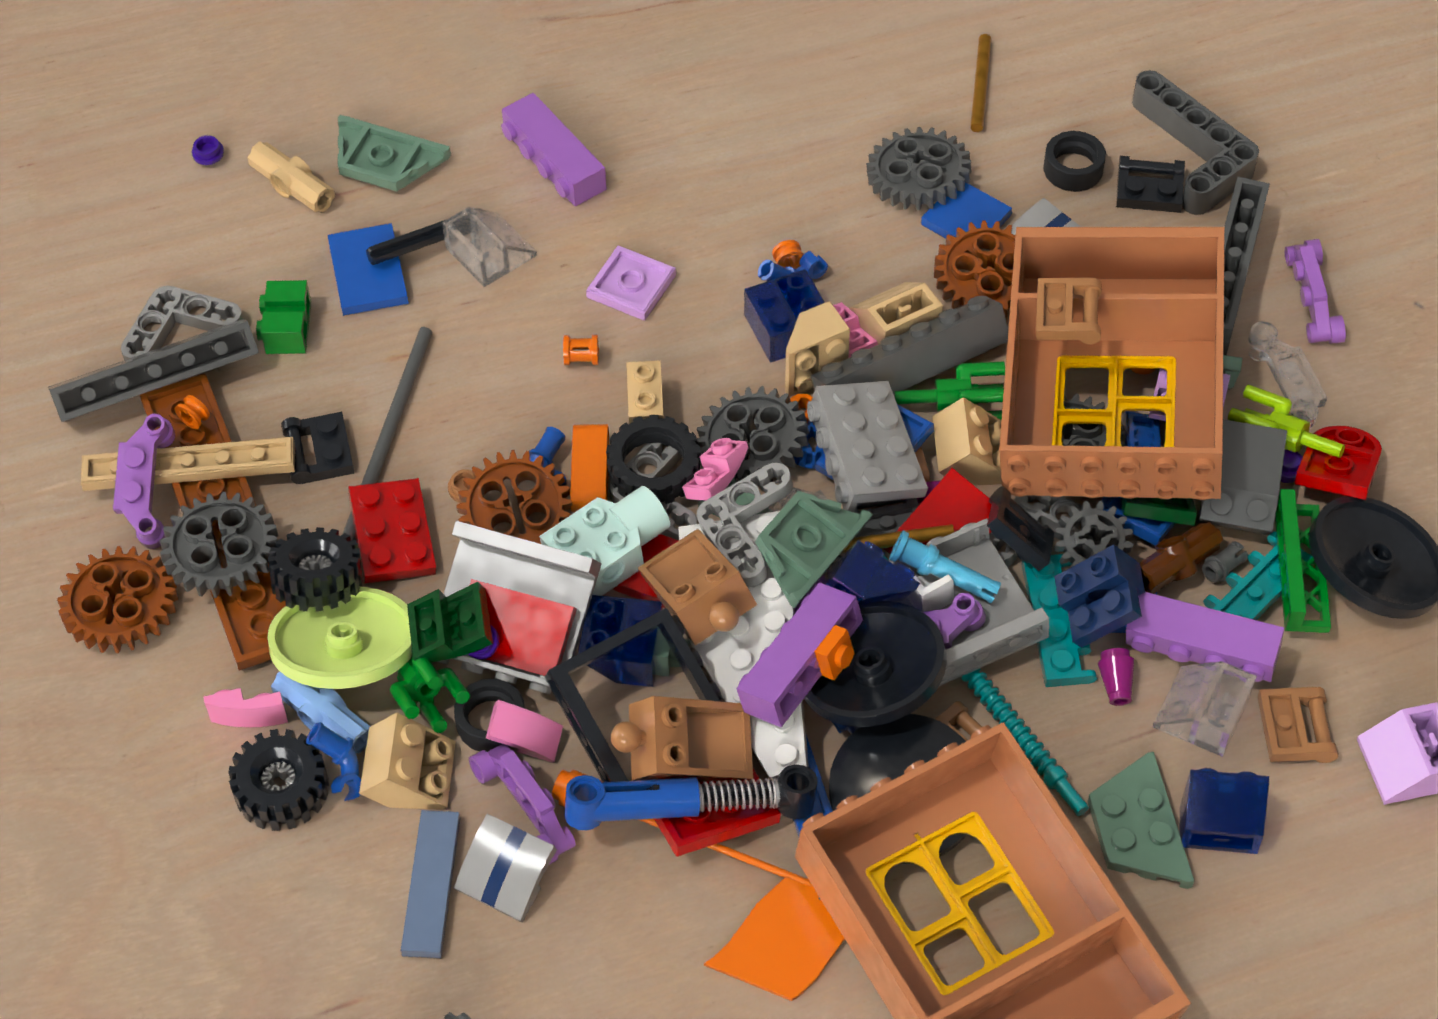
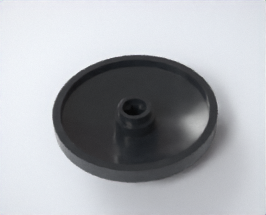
(1376, 557)
(892, 672)
(886, 752)

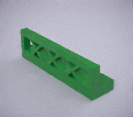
(1293, 567)

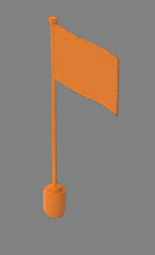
(781, 940)

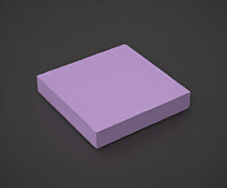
(631, 282)

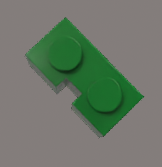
(285, 317)

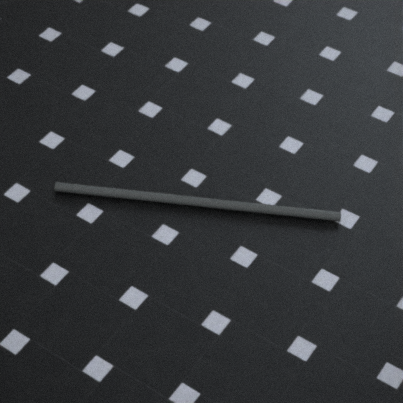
(394, 415)

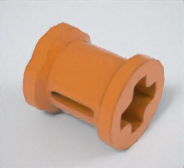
(590, 355)

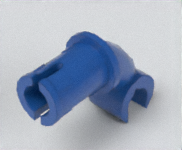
(814, 265)
(548, 447)
(342, 753)

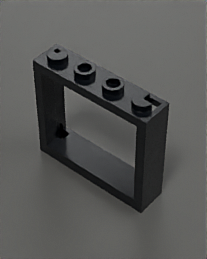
(576, 709)

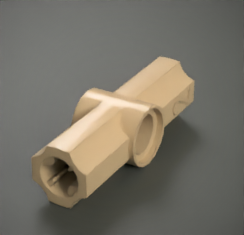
(291, 177)

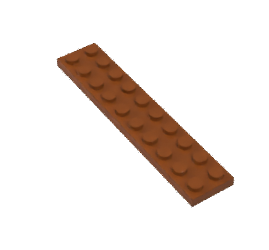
(248, 612)

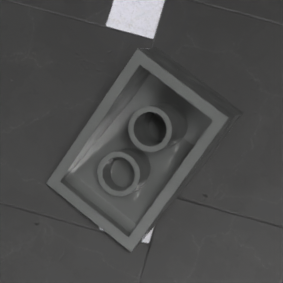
(1249, 478)

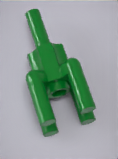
(951, 390)
(421, 683)

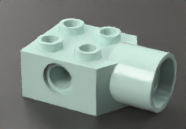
(611, 534)

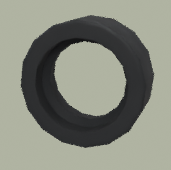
(1076, 143)
(481, 692)

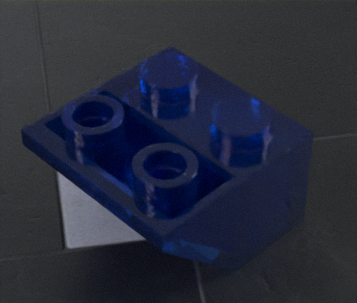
(775, 307)
(871, 576)
(632, 662)
(1224, 811)

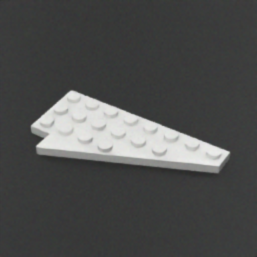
(735, 652)

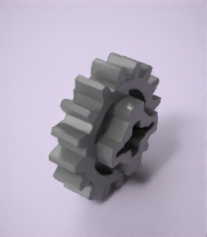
(1091, 525)

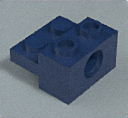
(1100, 594)

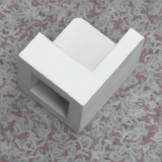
(932, 593)

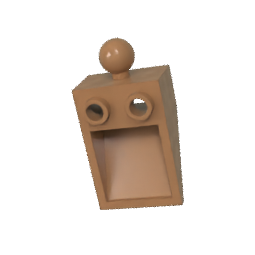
(698, 586)
(686, 740)

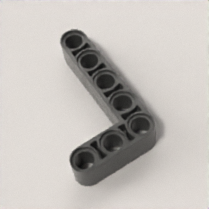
(1222, 147)

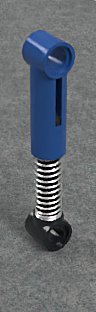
(593, 801)

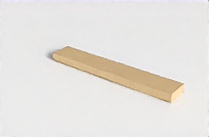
(199, 462)

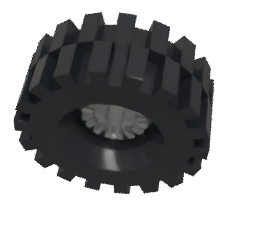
(315, 569)
(285, 758)

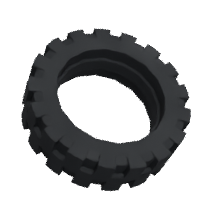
(653, 431)

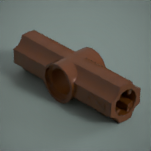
(1179, 555)

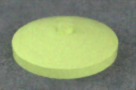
(342, 644)

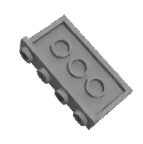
(865, 443)

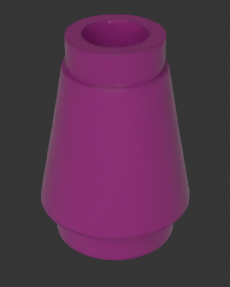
(1117, 675)

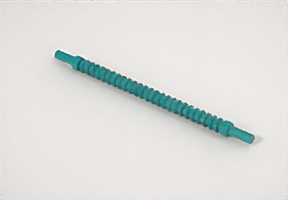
(1054, 776)

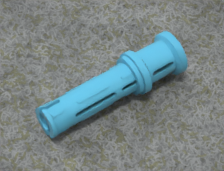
(928, 560)

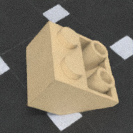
(897, 310)
(816, 341)
(968, 442)
(407, 765)

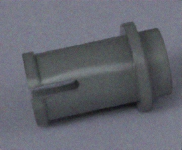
(1218, 567)

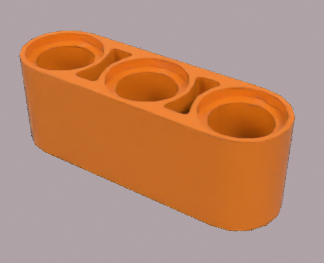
(589, 464)

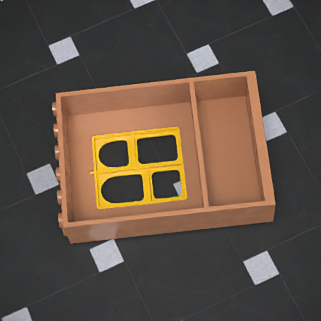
(1154, 311)
(1088, 947)

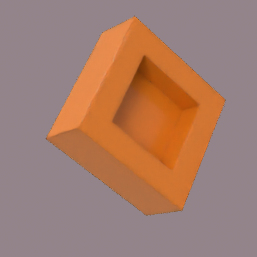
(834, 652)

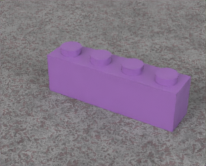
(553, 149)
(1205, 635)
(790, 664)

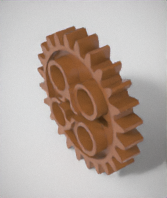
(986, 268)
(545, 497)
(89, 593)

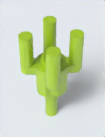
(1297, 429)

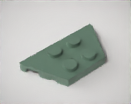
(385, 155)
(807, 541)
(1139, 825)

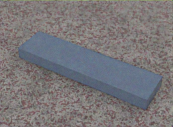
(430, 884)

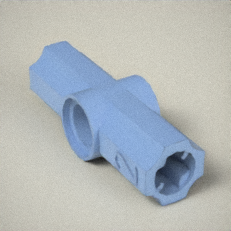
(322, 706)

